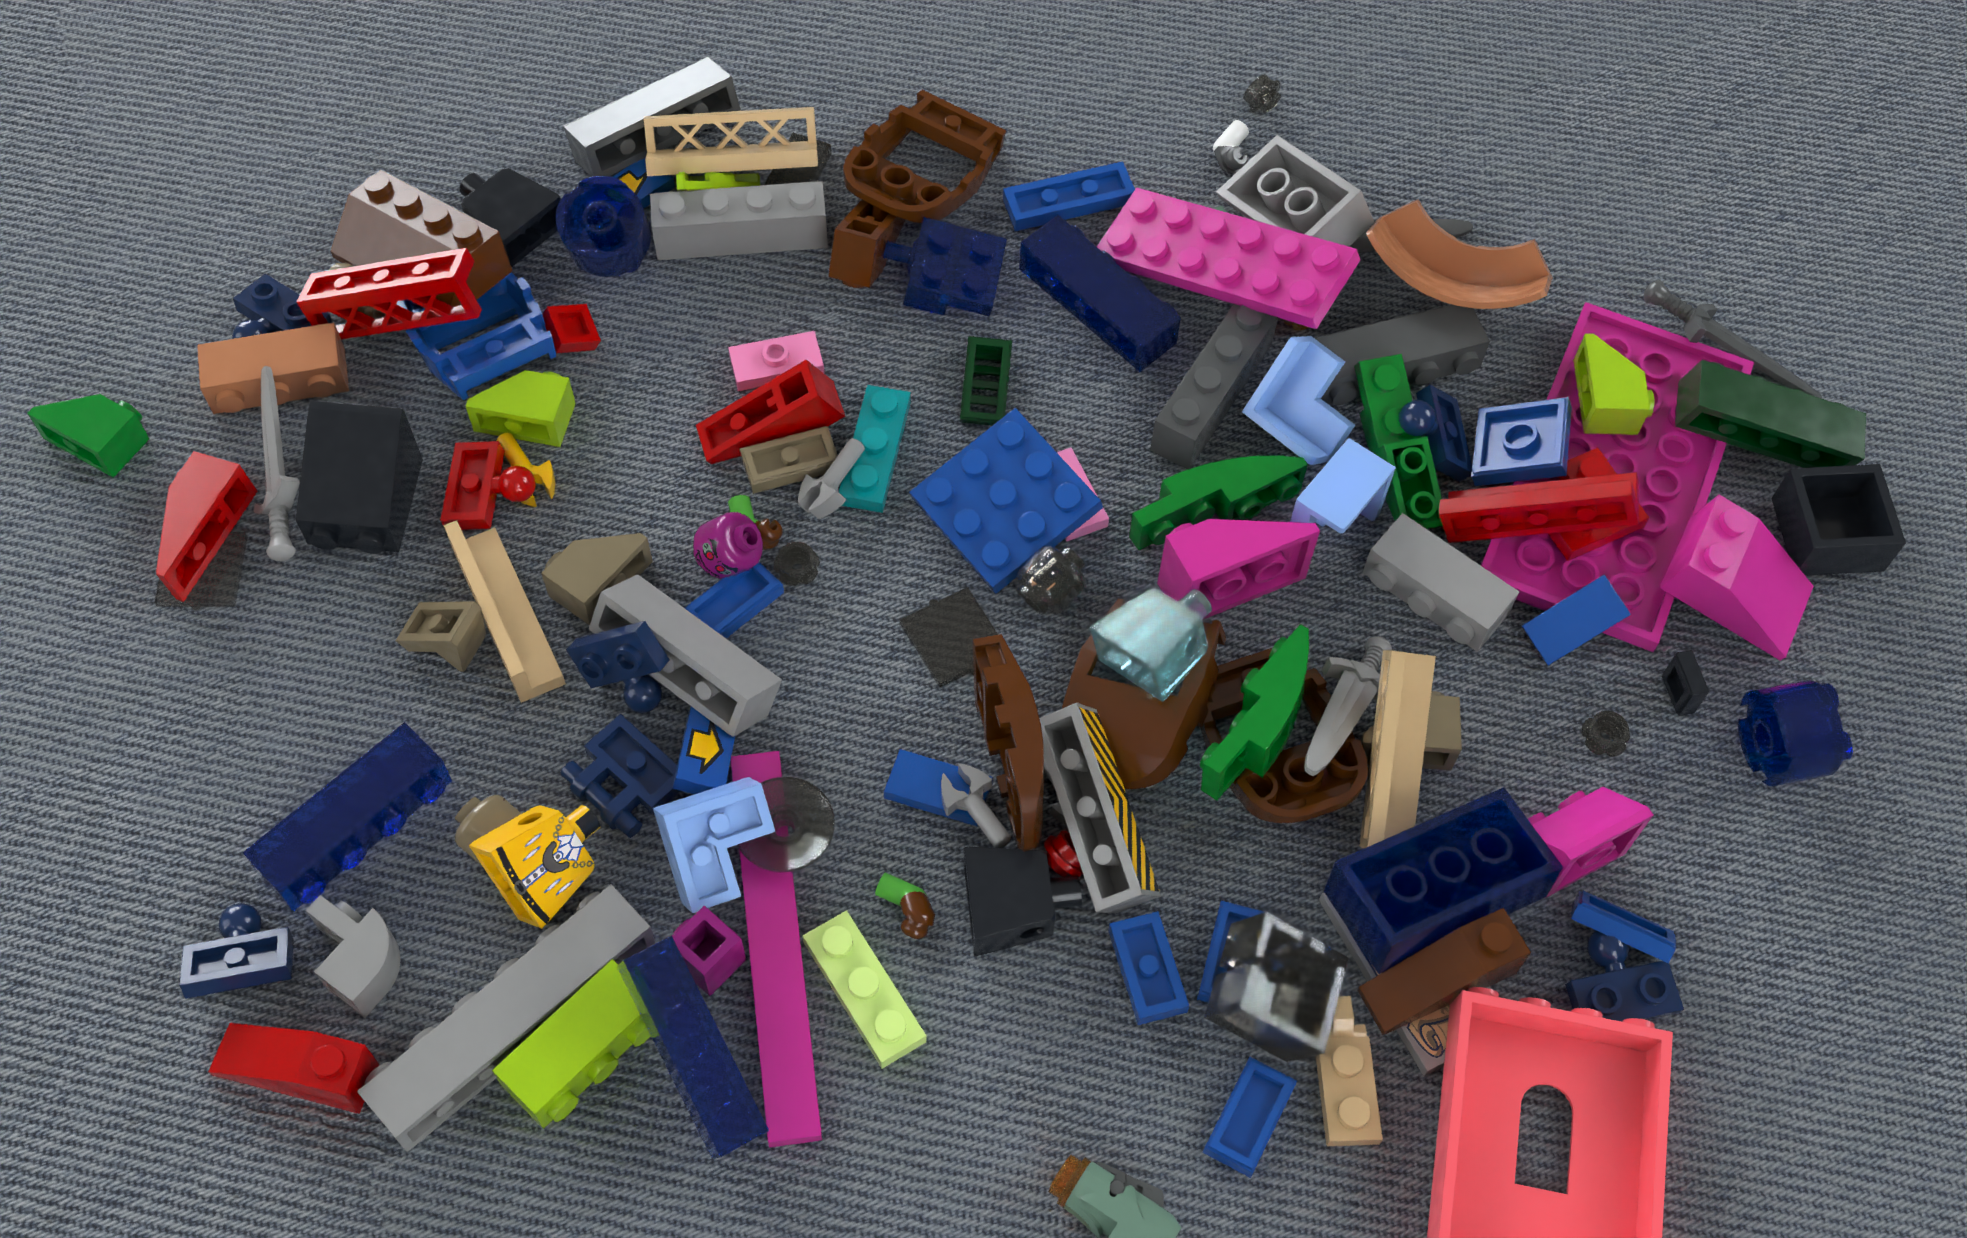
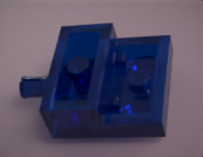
(950, 268)

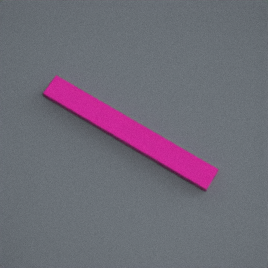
(778, 986)

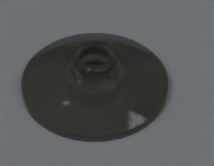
(803, 808)

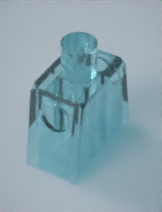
(1154, 639)

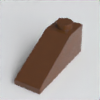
(861, 244)
(1434, 976)

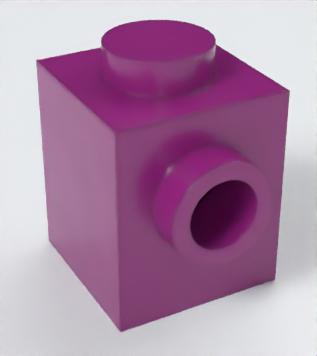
(709, 949)

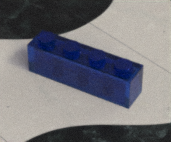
(1099, 293)
(348, 817)
(692, 1048)

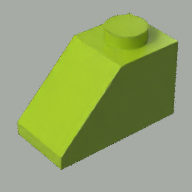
(1610, 389)
(527, 405)

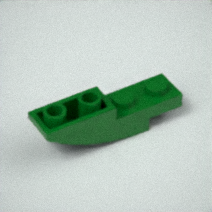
(1414, 483)
(1226, 487)
(1266, 719)

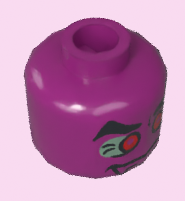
(727, 545)

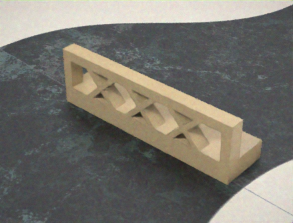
(733, 157)
(506, 612)
(1397, 745)

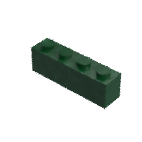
(1769, 418)

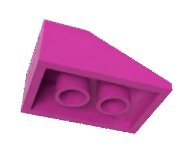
(1235, 559)
(1739, 576)

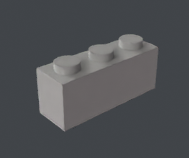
(1439, 582)

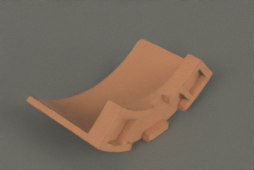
(1455, 270)

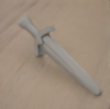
(279, 488)
(1350, 699)

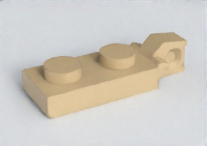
(1348, 1083)

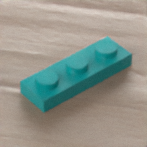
(881, 432)

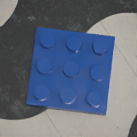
(1005, 499)

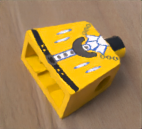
(538, 860)

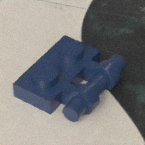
(631, 761)

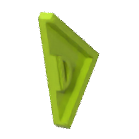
(715, 180)

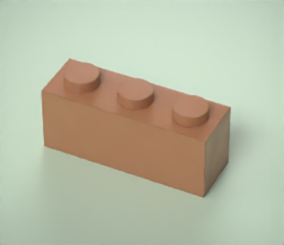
(302, 360)

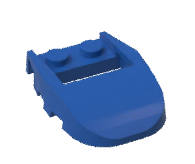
(492, 352)

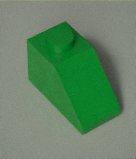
(93, 430)

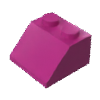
(1590, 832)

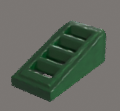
(990, 350)

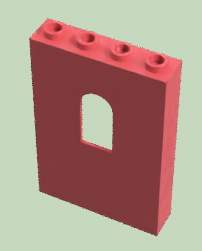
(1619, 1125)

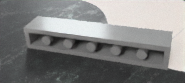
(458, 1055)

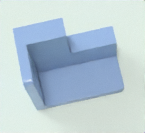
(1291, 402)
(1347, 486)
(701, 830)

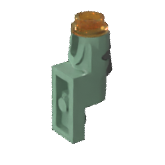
(1112, 1201)

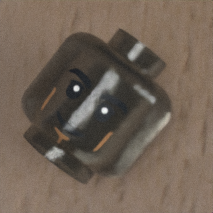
(1051, 579)

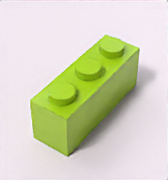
(573, 1048)

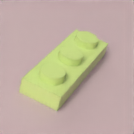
(864, 989)

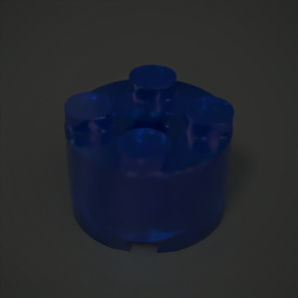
(582, 222)
(1793, 732)

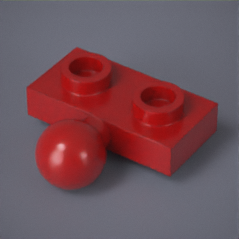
(476, 481)

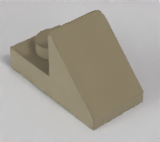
(446, 628)

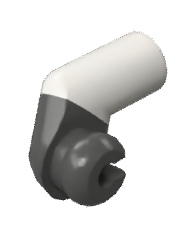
(1228, 150)

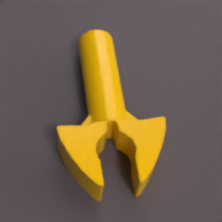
(516, 457)

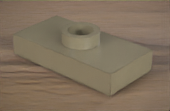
(788, 459)

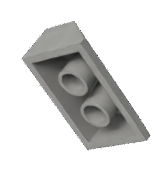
(1297, 194)

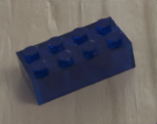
(1441, 878)

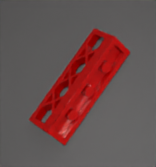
(383, 285)
(1541, 508)

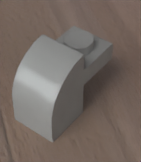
(364, 961)

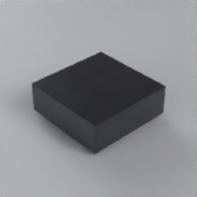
(1685, 683)

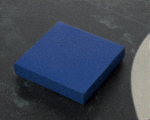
(1522, 442)

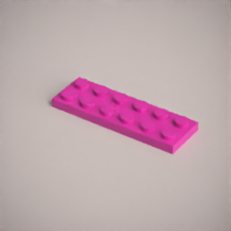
(1229, 257)

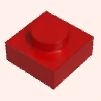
(571, 328)

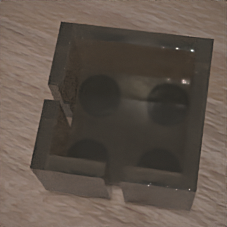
(1280, 997)

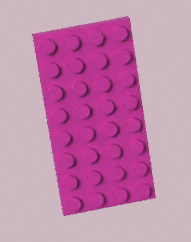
(1673, 477)

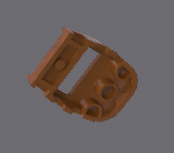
(895, 186)
(1141, 730)
(1014, 733)
(1286, 790)

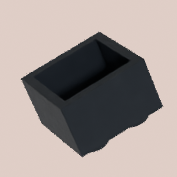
(1838, 519)

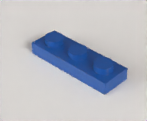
(1068, 195)

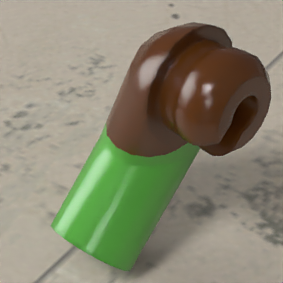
(769, 532)
(912, 901)

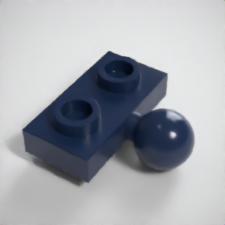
(270, 308)
(1440, 420)
(623, 656)
(238, 959)
(1624, 992)

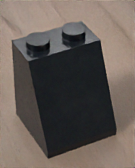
(357, 477)

